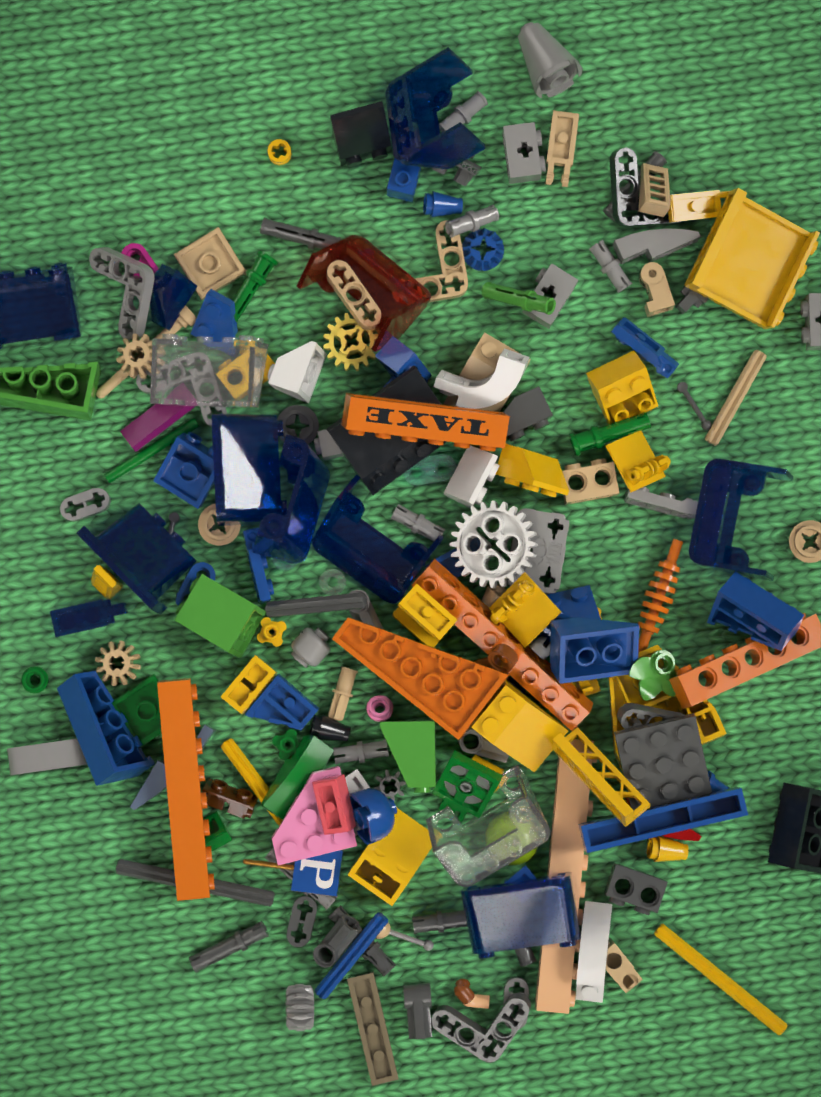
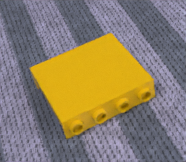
(751, 260)

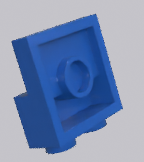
(188, 469)

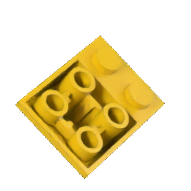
(392, 861)

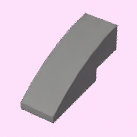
(653, 243)

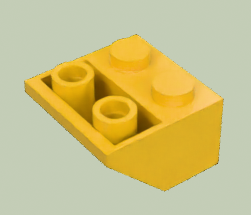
(622, 388)
(533, 470)

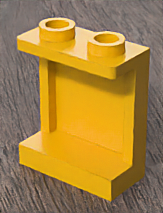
(424, 616)

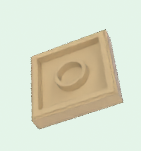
(210, 263)

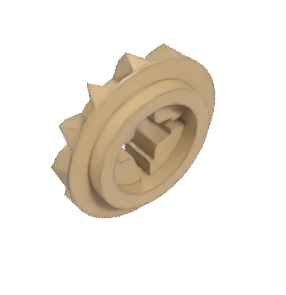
(215, 537)
(796, 541)

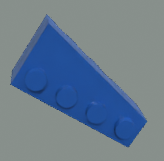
(101, 730)

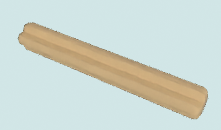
(735, 397)

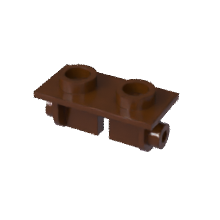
(240, 800)

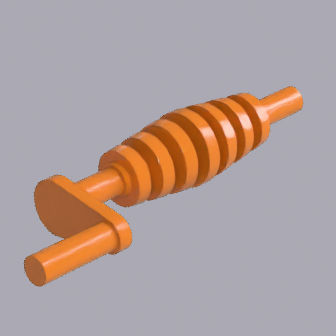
(669, 566)

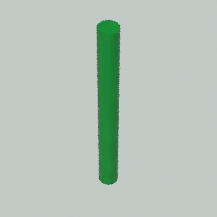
(150, 451)

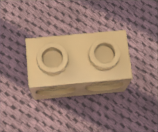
(590, 489)

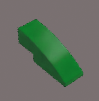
(309, 757)

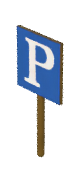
(312, 874)

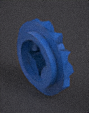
(491, 258)

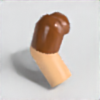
(468, 997)

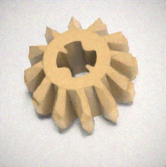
(132, 348)
(118, 672)

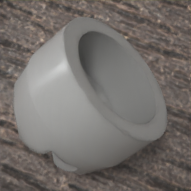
(540, 648)

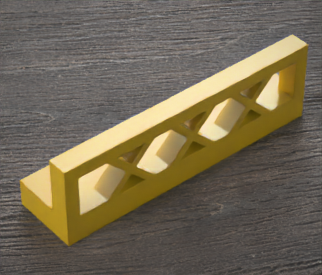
(596, 780)

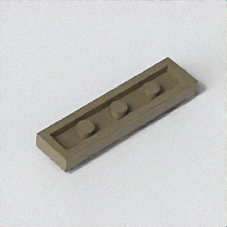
(372, 1028)

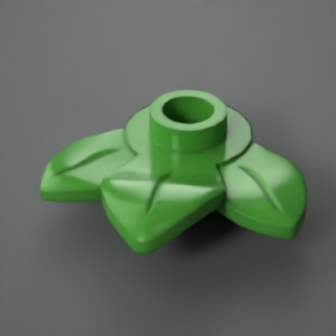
(651, 677)

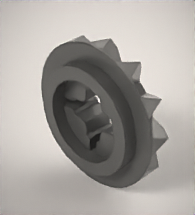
(306, 417)

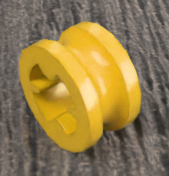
(276, 144)

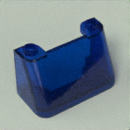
(246, 468)
(291, 535)
(521, 914)

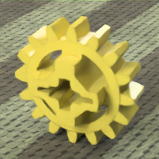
(362, 349)

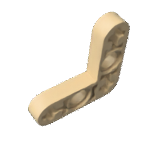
(448, 272)

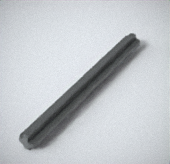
(222, 888)

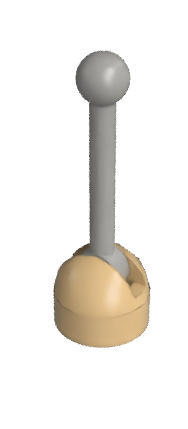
(427, 945)

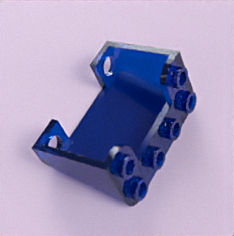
(38, 304)

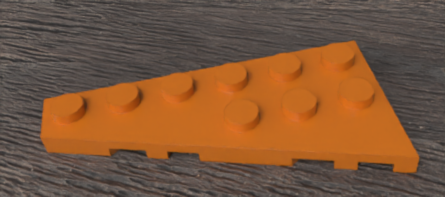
(435, 681)

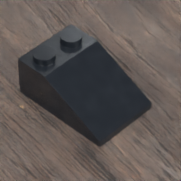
(361, 134)

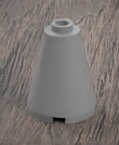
(547, 61)

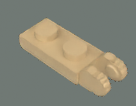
(561, 144)

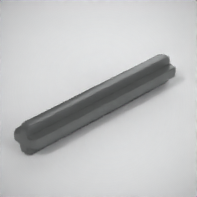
(316, 604)

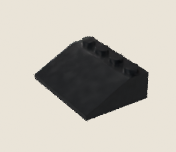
(380, 459)

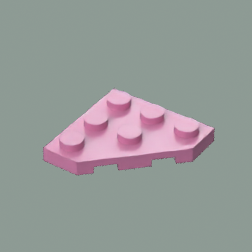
(301, 830)

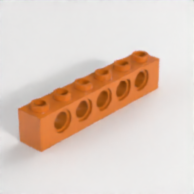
(691, 692)

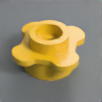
(265, 636)

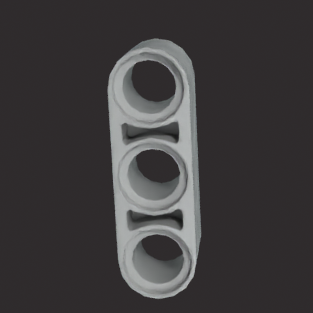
(45, 756)

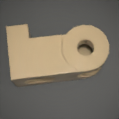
(657, 287)
(621, 968)

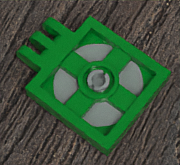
(466, 786)

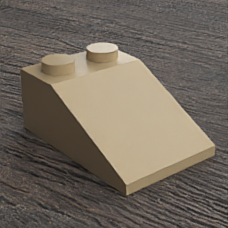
(482, 365)

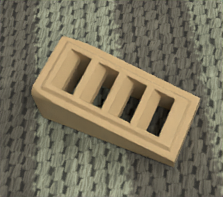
(646, 203)

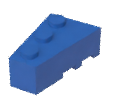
(756, 612)

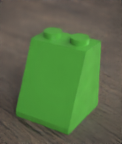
(220, 615)
(414, 751)

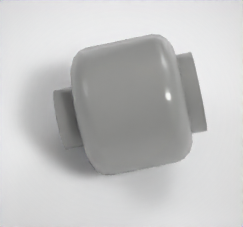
(310, 647)

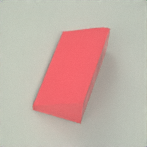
(334, 804)

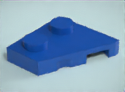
(576, 602)
(283, 705)

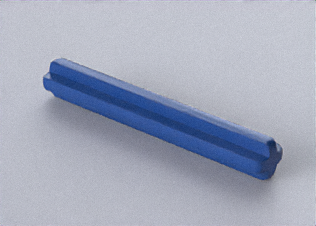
(351, 955)

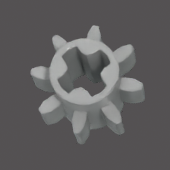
(391, 794)

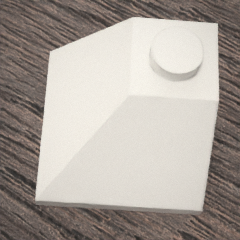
(298, 371)

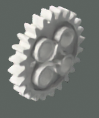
(477, 562)

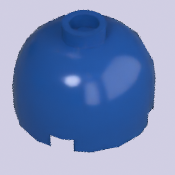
(373, 814)

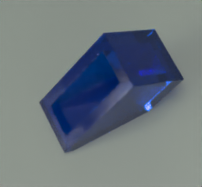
(169, 296)

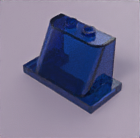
(142, 554)

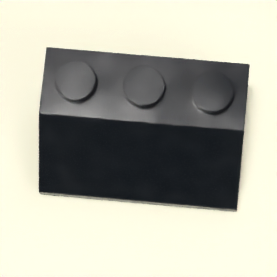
(797, 829)

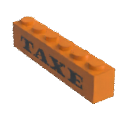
(424, 421)

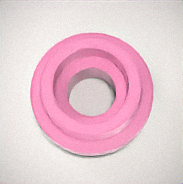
(377, 701)

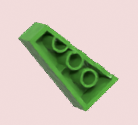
(54, 390)

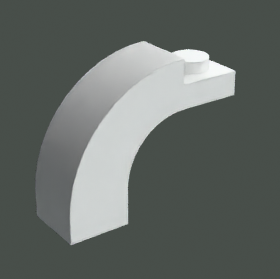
(486, 391)
(593, 951)

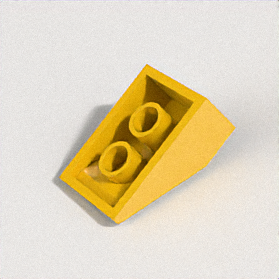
(518, 727)

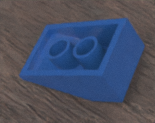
(592, 648)

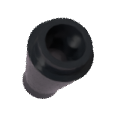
(329, 729)

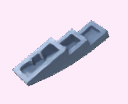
(157, 778)

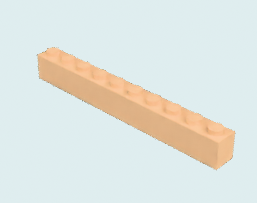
(565, 855)

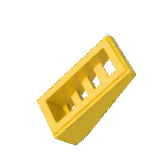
(105, 582)

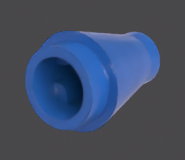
(441, 204)

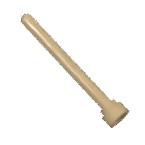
(185, 318)

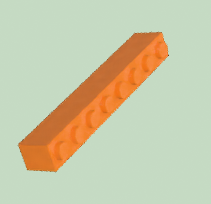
(184, 790)

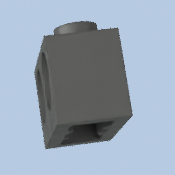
(637, 882)

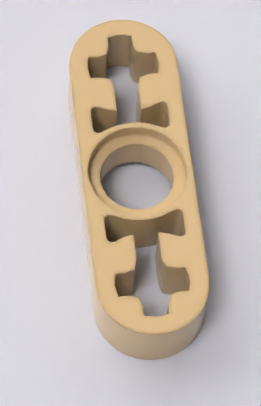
(370, 306)

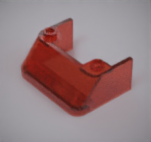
(391, 287)

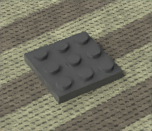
(664, 760)

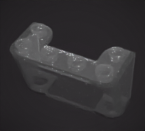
(207, 371)
(495, 838)

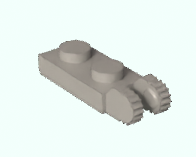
(662, 503)

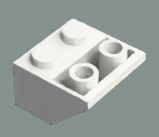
(471, 475)

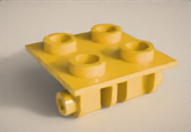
(637, 461)
(524, 610)

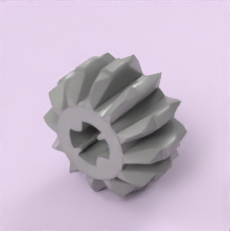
(299, 1007)

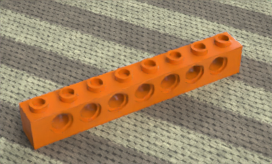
(530, 671)

